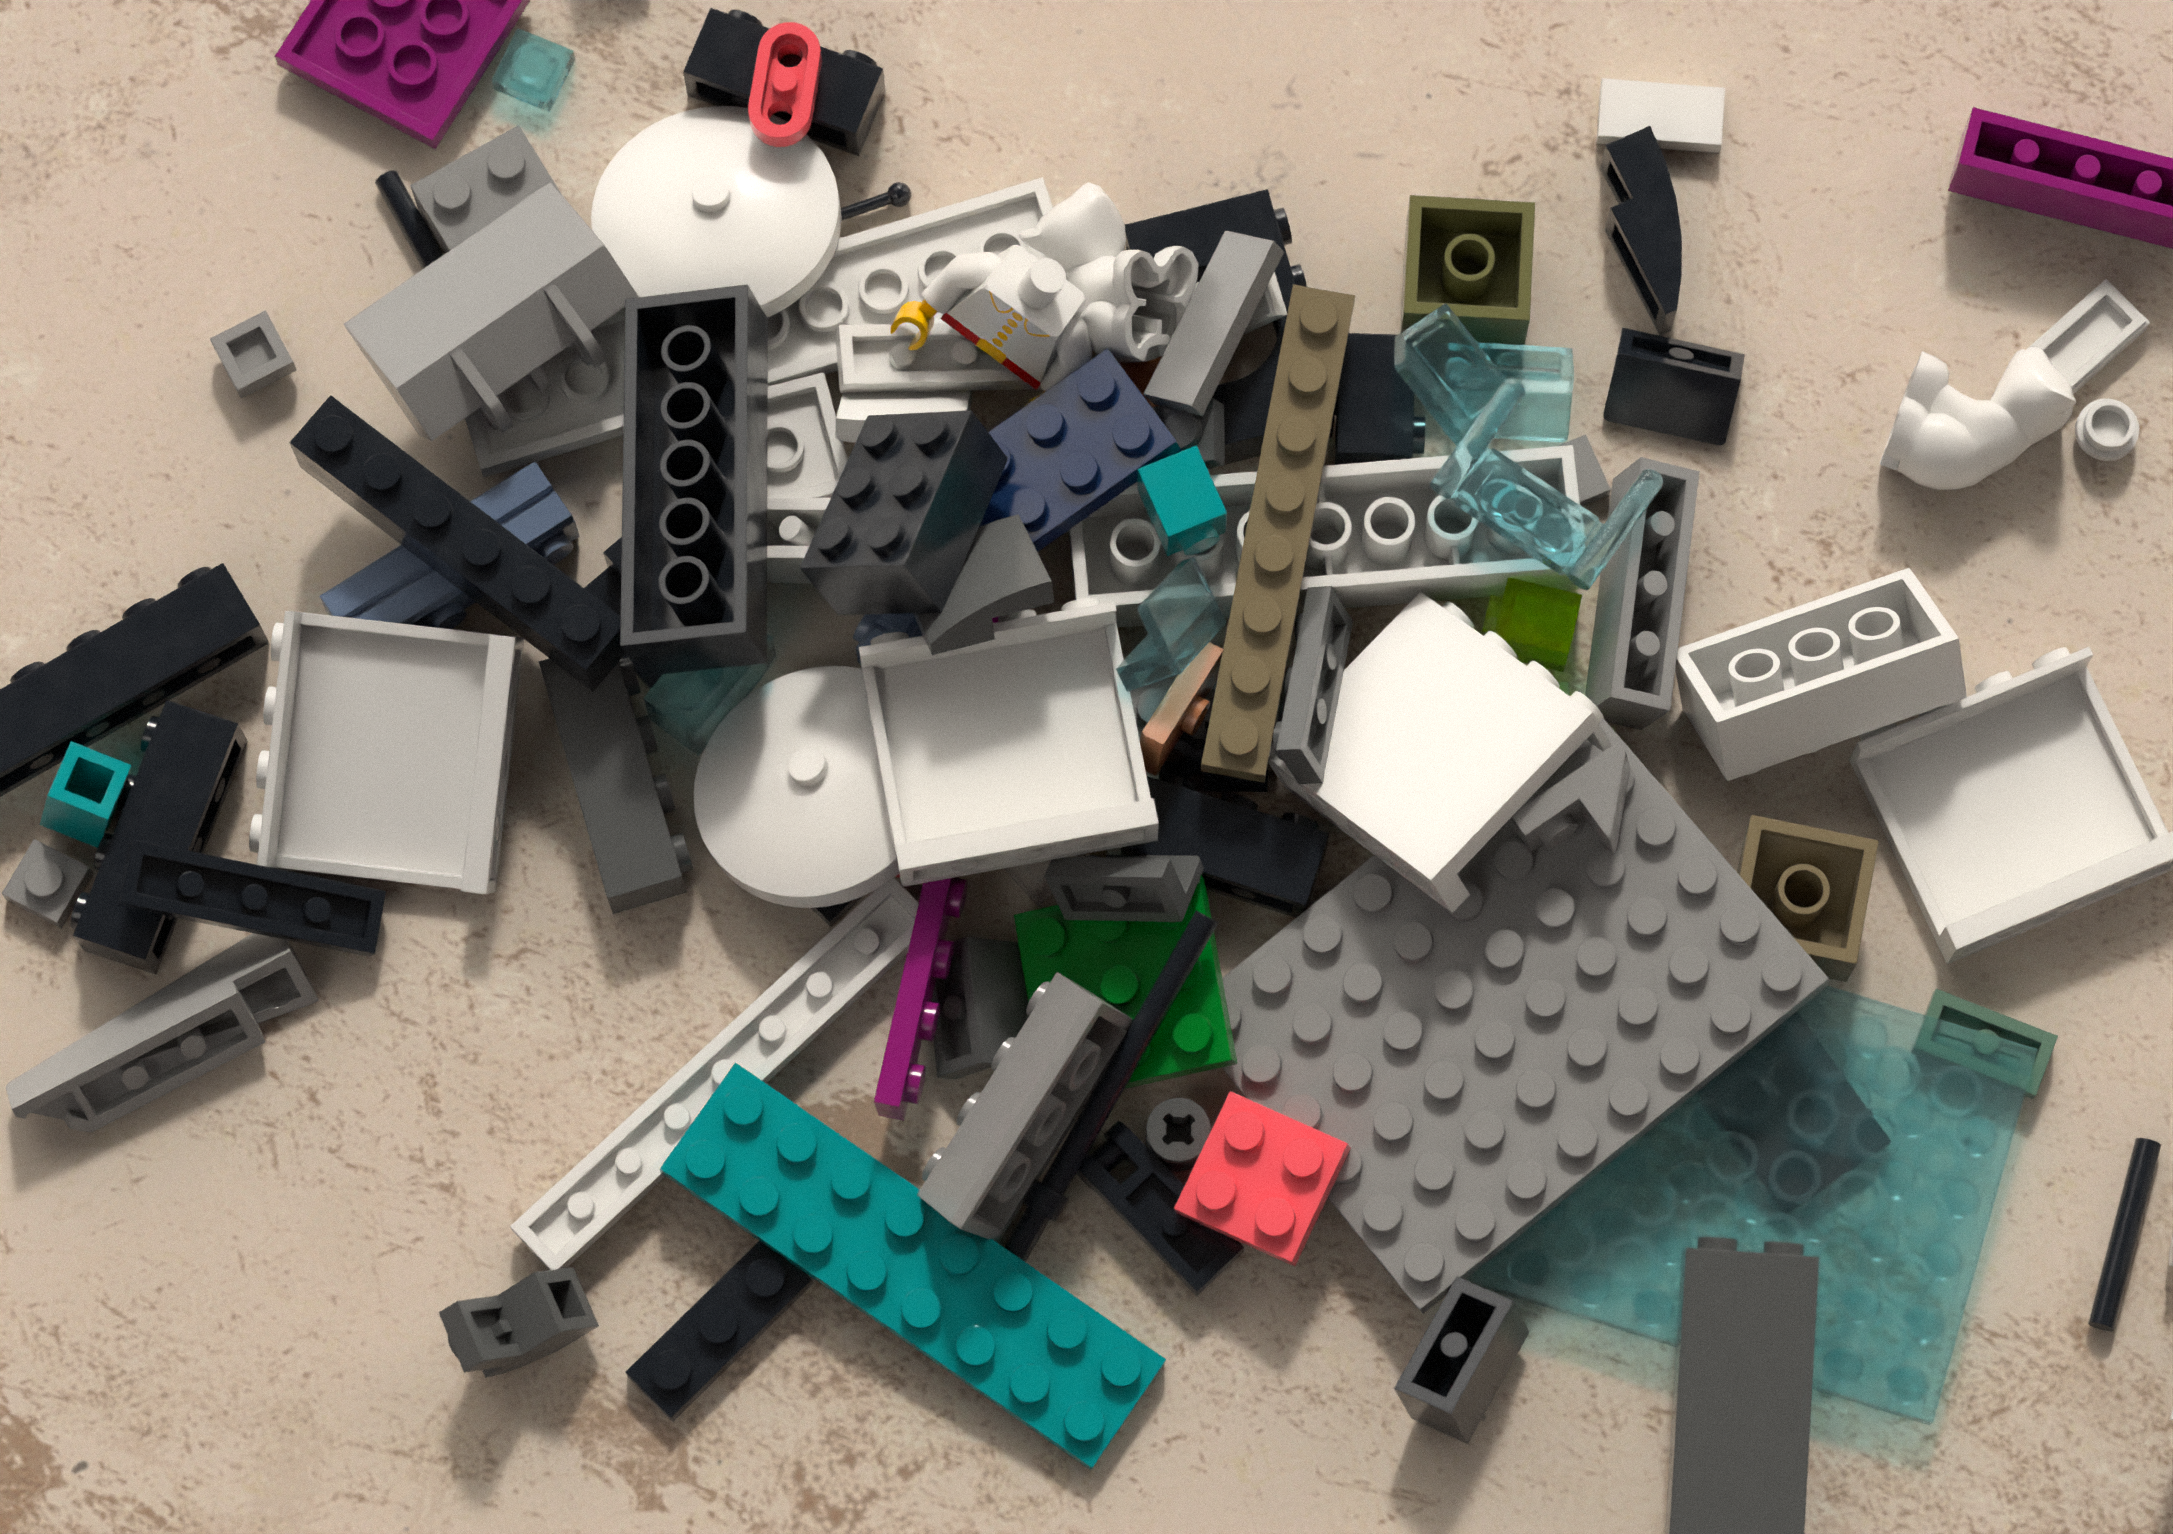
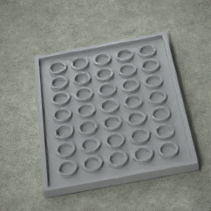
(1520, 1037)

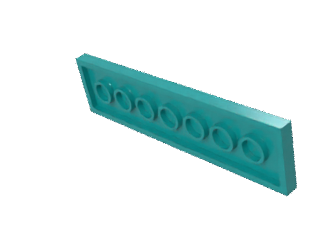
(911, 1268)

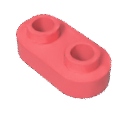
(782, 87)

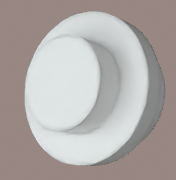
(2107, 429)

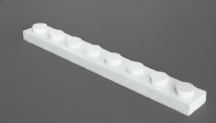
(758, 1040)

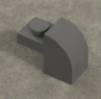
(519, 1323)

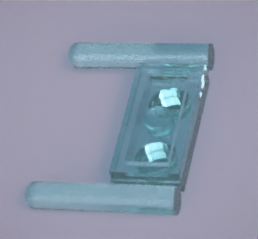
(1528, 508)

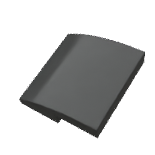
(996, 579)

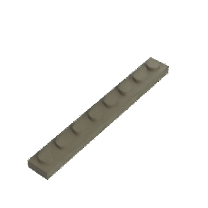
(1278, 534)

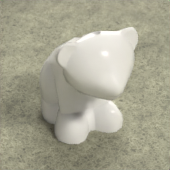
(1129, 295)
(1958, 441)

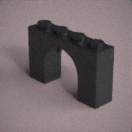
(1200, 231)

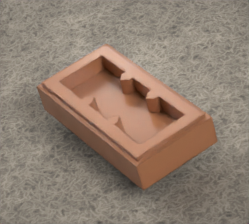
(1181, 708)

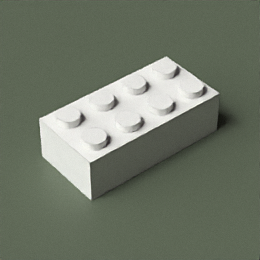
(1819, 674)

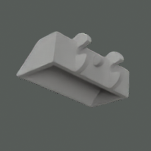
(492, 314)

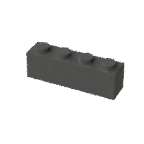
(616, 786)

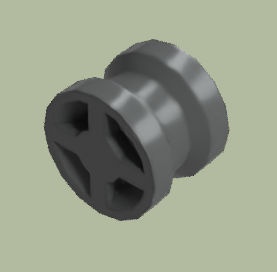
(1177, 1151)

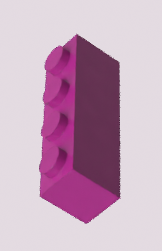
(2065, 177)

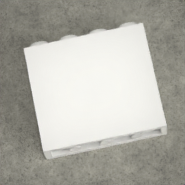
(1441, 744)
(1008, 745)
(387, 751)
(2013, 805)

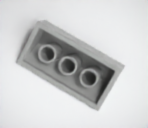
(1024, 1108)

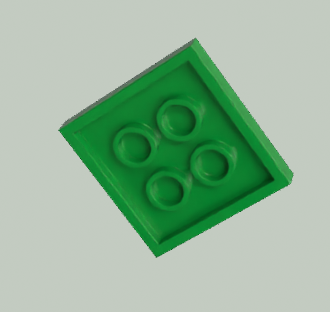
(1120, 967)

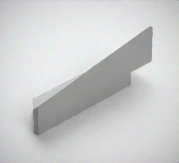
(167, 1037)

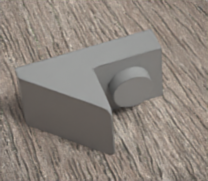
(1590, 791)

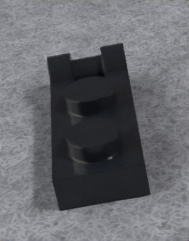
(1147, 1207)

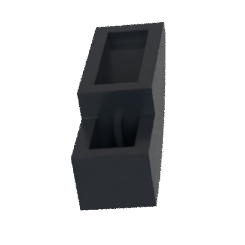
(1645, 223)

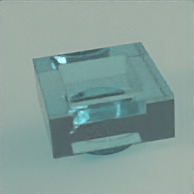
(533, 70)

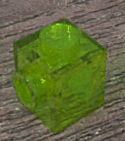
(1534, 621)

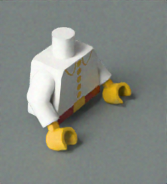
(1010, 309)

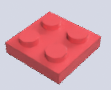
(1262, 1178)

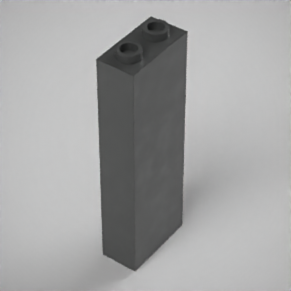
(1742, 1389)

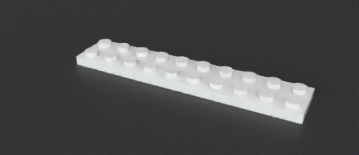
(861, 286)

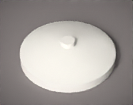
(718, 208)
(798, 792)

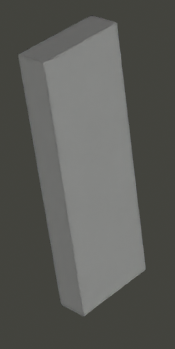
(1214, 323)

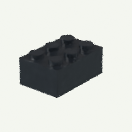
(904, 513)

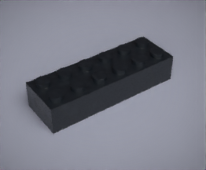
(695, 481)

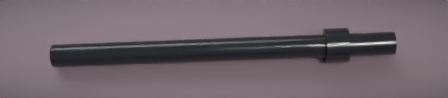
(1047, 1196)

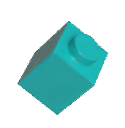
(1182, 502)
(84, 794)

